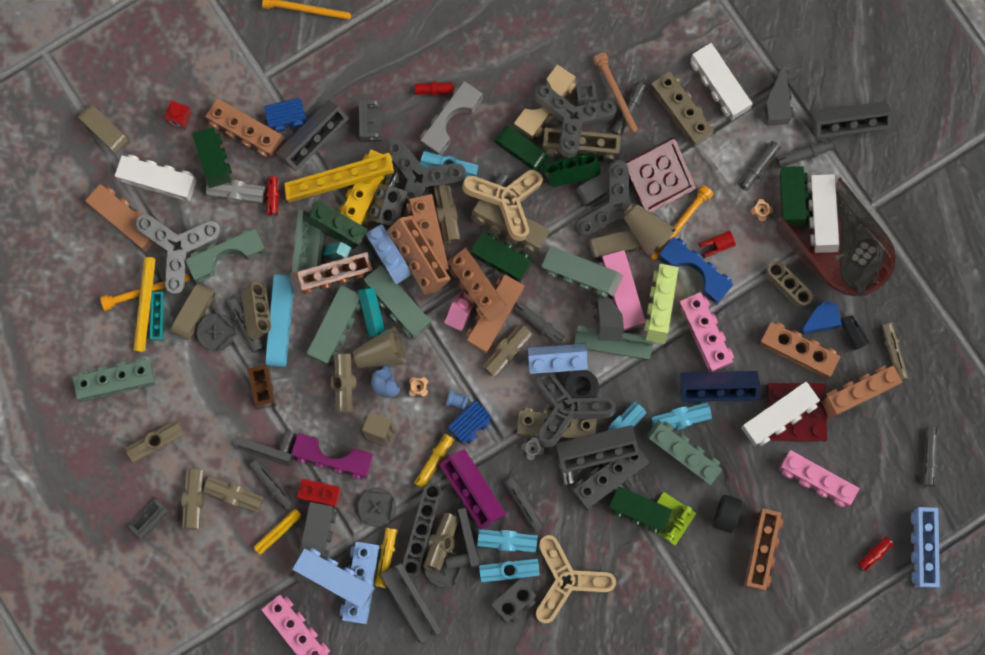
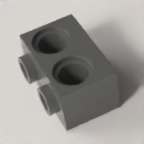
(392, 207)
(510, 597)

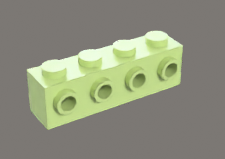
(662, 303)

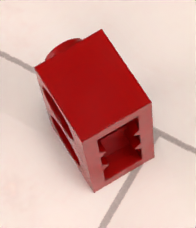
(319, 493)

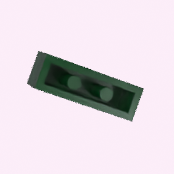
(212, 157)
(794, 195)
(335, 224)
(501, 256)
(640, 510)

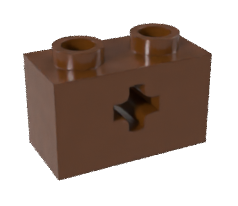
(262, 386)

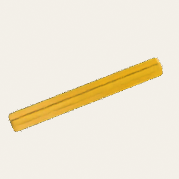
(144, 304)

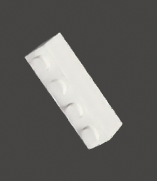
(720, 81)
(156, 178)
(824, 213)
(780, 414)

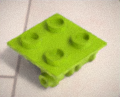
(680, 518)

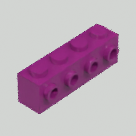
(472, 489)

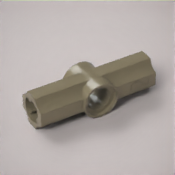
(447, 213)
(507, 350)
(343, 382)
(144, 448)
(233, 494)
(192, 499)
(441, 543)

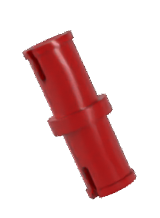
(434, 88)
(272, 196)
(875, 553)

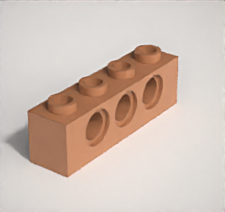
(829, 356)

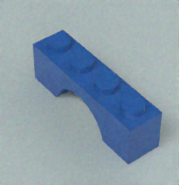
(678, 255)

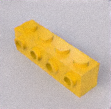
(361, 196)

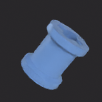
(457, 400)

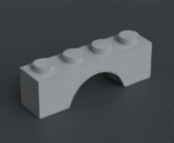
(464, 101)

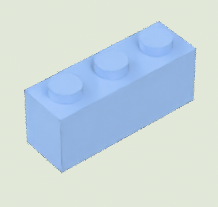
(388, 254)
(557, 358)

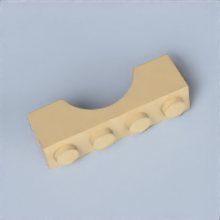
(532, 121)

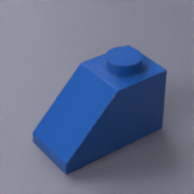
(823, 318)

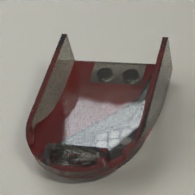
(864, 251)

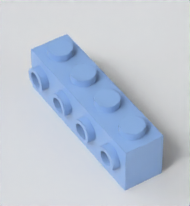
(925, 547)
(364, 564)
(333, 578)

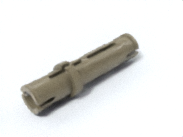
(894, 351)

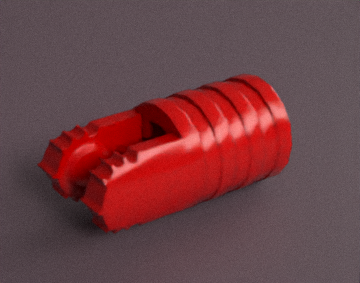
(721, 242)

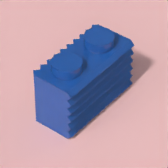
(285, 115)
(469, 423)

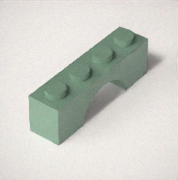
(203, 264)

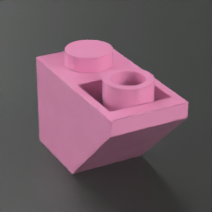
(460, 311)

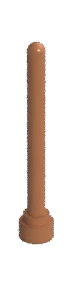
(601, 61)

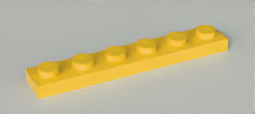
(339, 177)

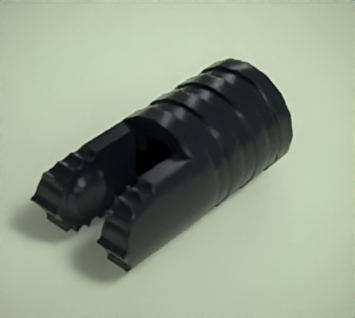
(854, 332)

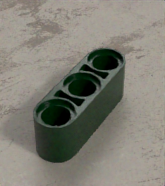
(521, 148)
(572, 169)

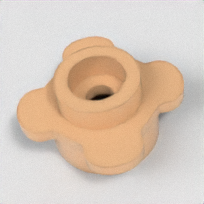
(761, 204)
(414, 390)

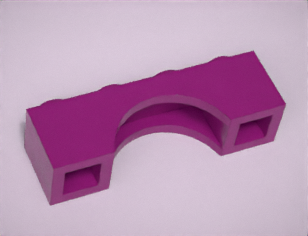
(356, 463)

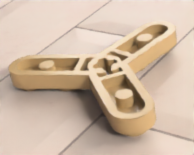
(495, 194)
(581, 580)

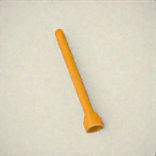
(267, 4)
(703, 194)
(110, 301)

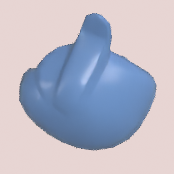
(384, 383)

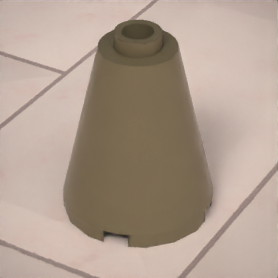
(648, 228)
(380, 351)

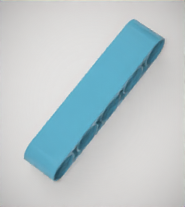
(280, 321)

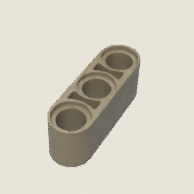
(102, 128)
(614, 243)
(787, 275)
(256, 310)
(193, 311)

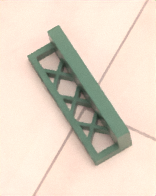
(310, 248)
(629, 346)

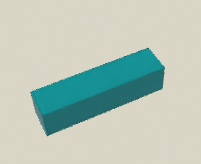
(336, 251)
(371, 311)
(157, 316)

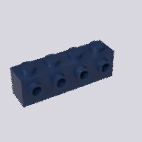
(719, 386)

